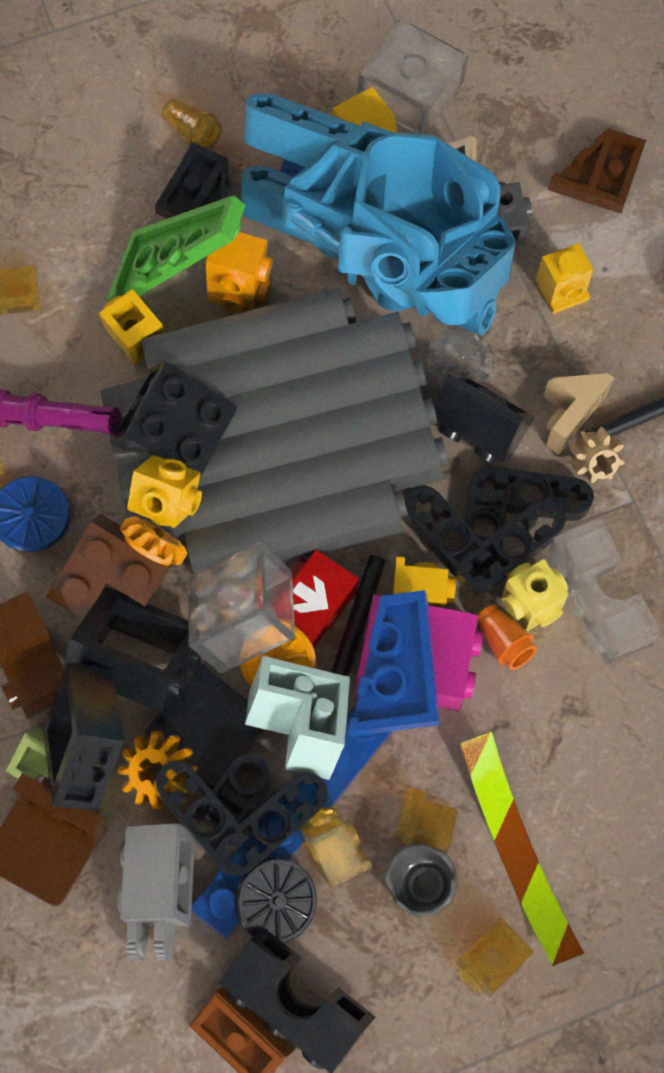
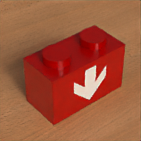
(320, 594)

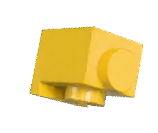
(564, 278)
(129, 312)
(425, 577)

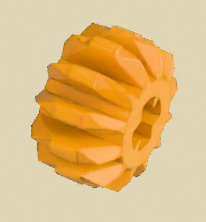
(141, 761)

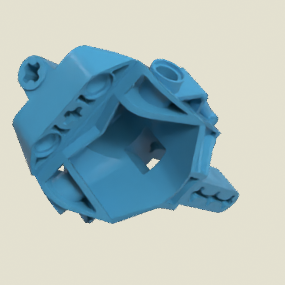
(384, 206)

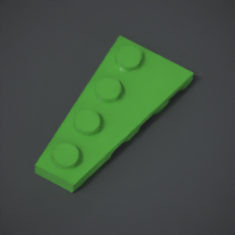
(175, 244)

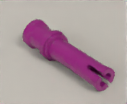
(37, 412)

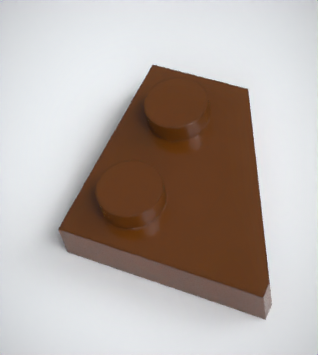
(602, 172)

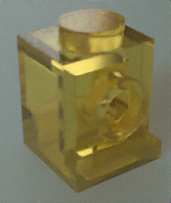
(334, 847)
(508, 945)

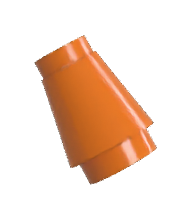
(506, 638)

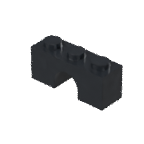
(262, 983)

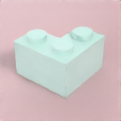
(304, 705)

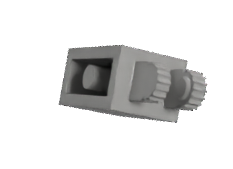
(155, 886)

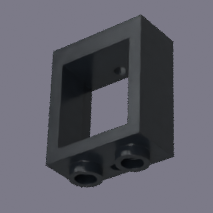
(147, 623)
(81, 732)

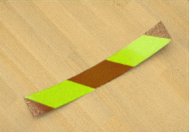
(517, 850)

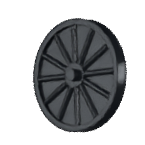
(277, 898)

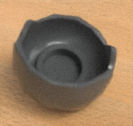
(422, 880)

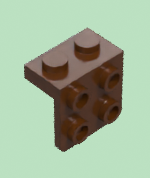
(46, 844)

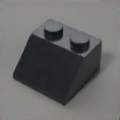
(480, 417)

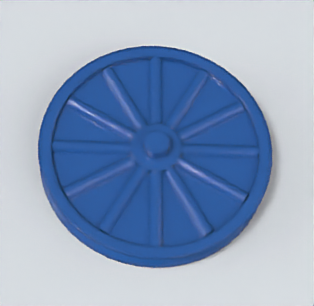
(32, 514)

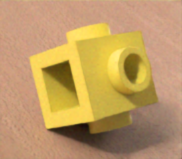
(533, 607)

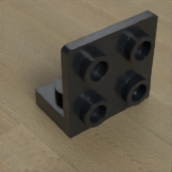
(175, 418)

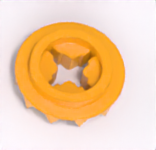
(153, 541)

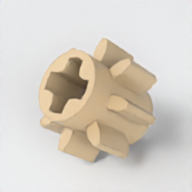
(597, 455)

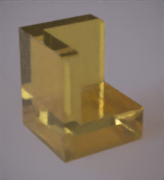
(425, 822)

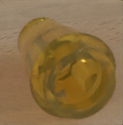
(192, 123)

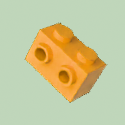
(239, 274)

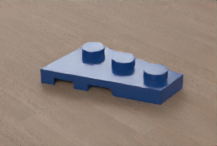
(400, 669)

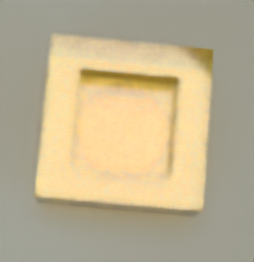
(19, 290)

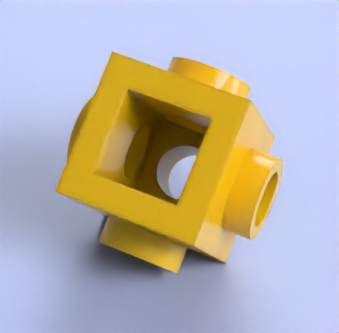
(164, 491)

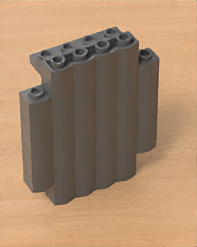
(318, 434)

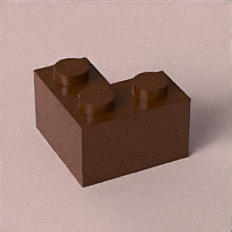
(101, 561)
(27, 657)

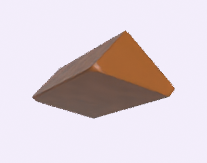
(240, 1036)

